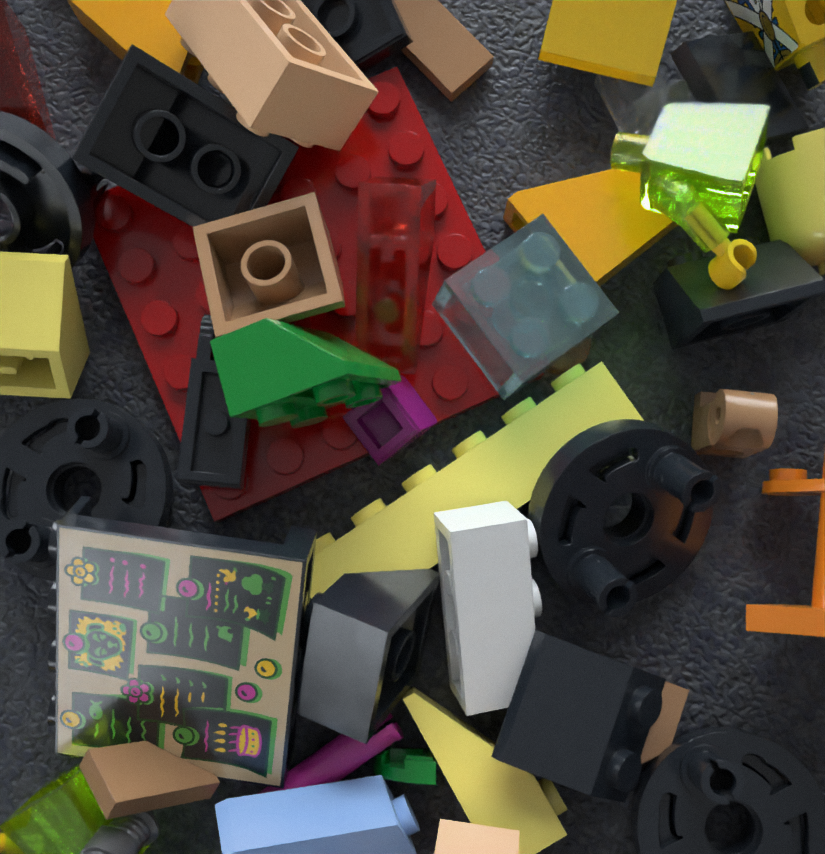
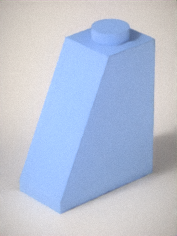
(319, 819)

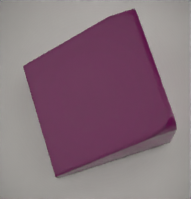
(391, 422)

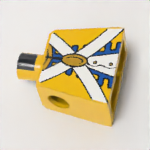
(788, 33)

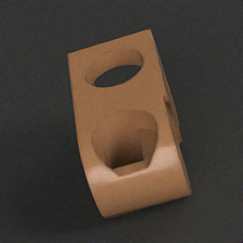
(733, 423)

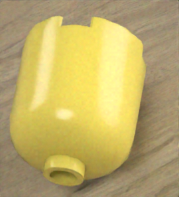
(794, 196)

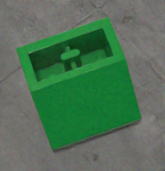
(295, 373)

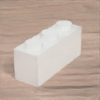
(486, 600)

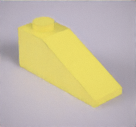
(485, 787)

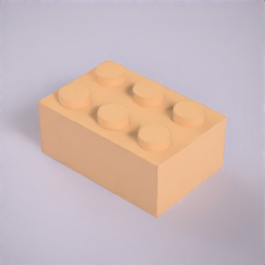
(276, 67)

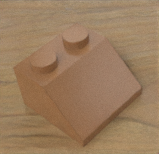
(269, 265)

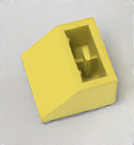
(40, 326)

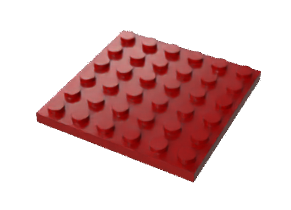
(165, 297)

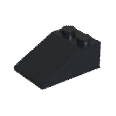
(179, 145)

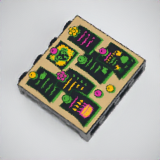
(178, 642)

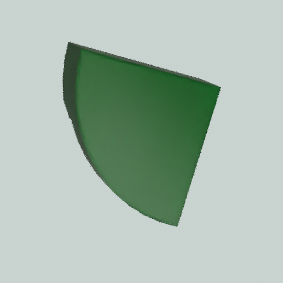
(406, 765)

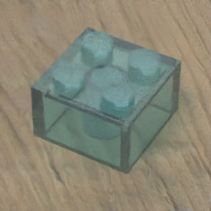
(523, 306)

